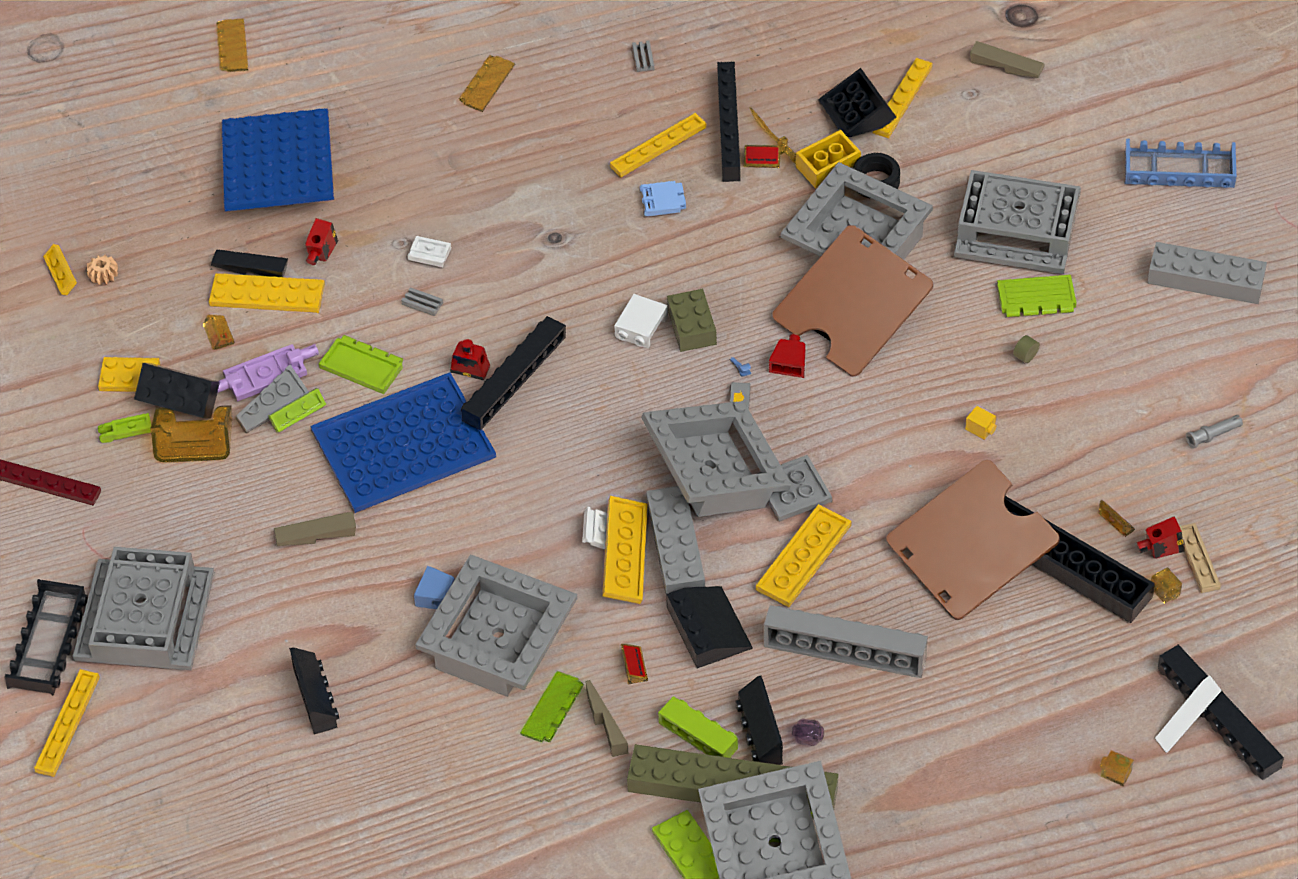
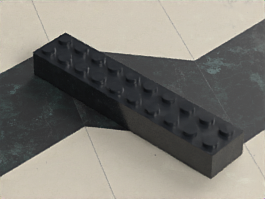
(1092, 572)

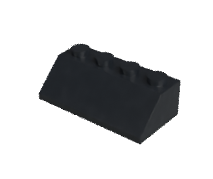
(314, 691)
(759, 723)

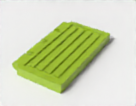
(1036, 294)
(362, 364)

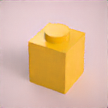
(981, 422)

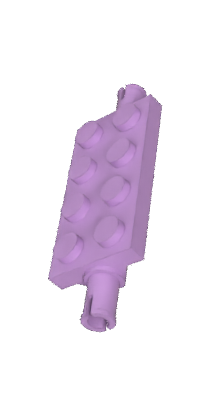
(257, 374)

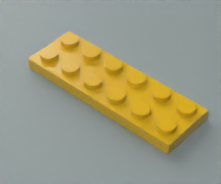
(266, 293)
(625, 550)
(803, 555)

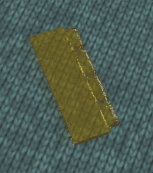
(232, 45)
(486, 82)

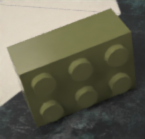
(691, 320)

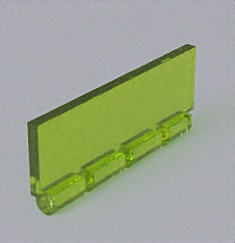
(552, 707)

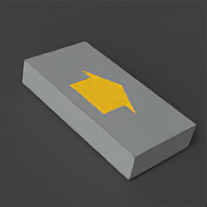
(740, 392)

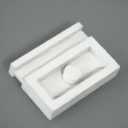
(429, 251)
(594, 527)

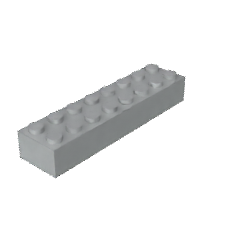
(845, 641)

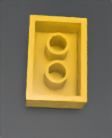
(822, 156)

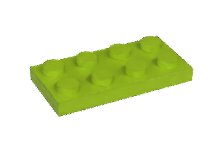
(687, 846)

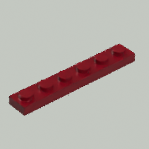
(49, 483)

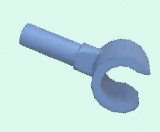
(744, 370)

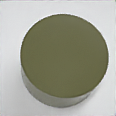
(1026, 349)

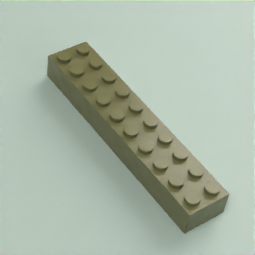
(682, 773)

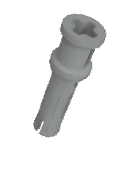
(1207, 433)

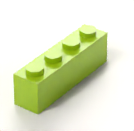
(697, 729)

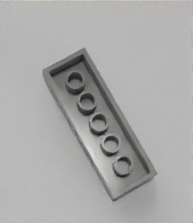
(1207, 272)
(675, 539)

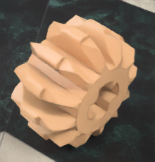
(102, 269)

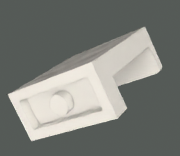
(640, 320)

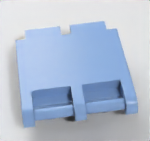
(663, 198)

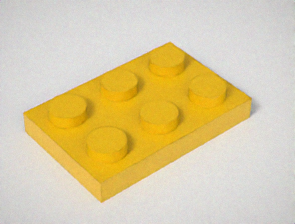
(122, 373)

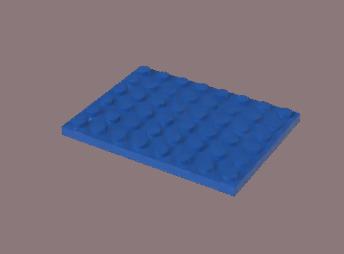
(277, 159)
(401, 442)

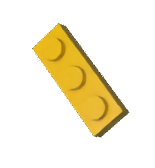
(60, 269)

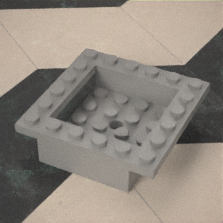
(830, 212)
(1045, 217)
(700, 437)
(508, 603)
(141, 634)
(754, 809)

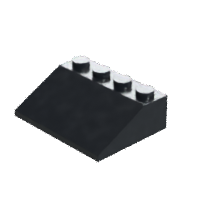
(857, 105)
(707, 624)

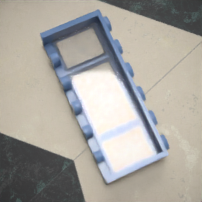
(1180, 166)

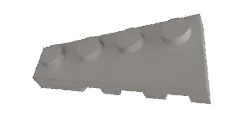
(279, 393)

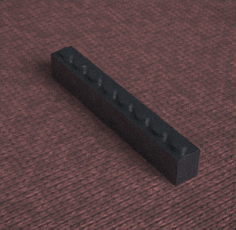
(728, 121)
(513, 373)
(1222, 715)

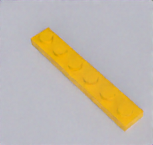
(905, 93)
(658, 145)
(67, 723)

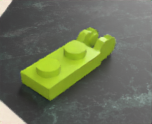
(124, 428)

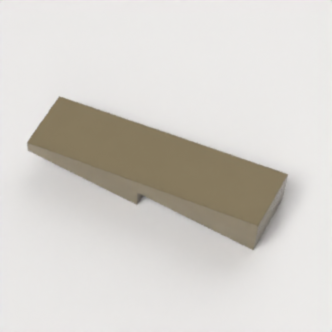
(1012, 62)
(307, 532)
(601, 715)

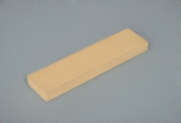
(1199, 559)

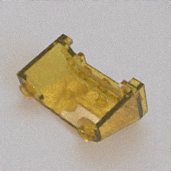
(191, 439)

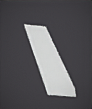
(1188, 713)

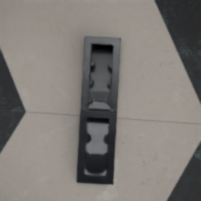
(246, 262)

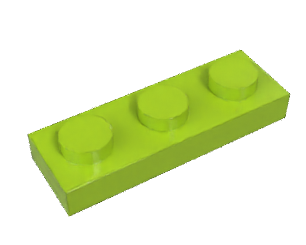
(297, 410)

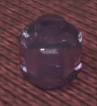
(808, 732)

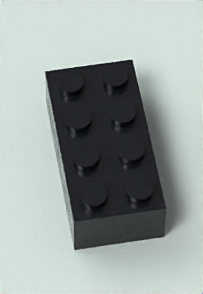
(177, 390)

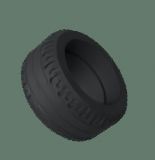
(882, 163)

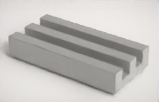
(641, 46)
(423, 299)

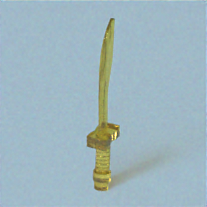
(782, 142)

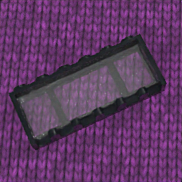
(47, 637)

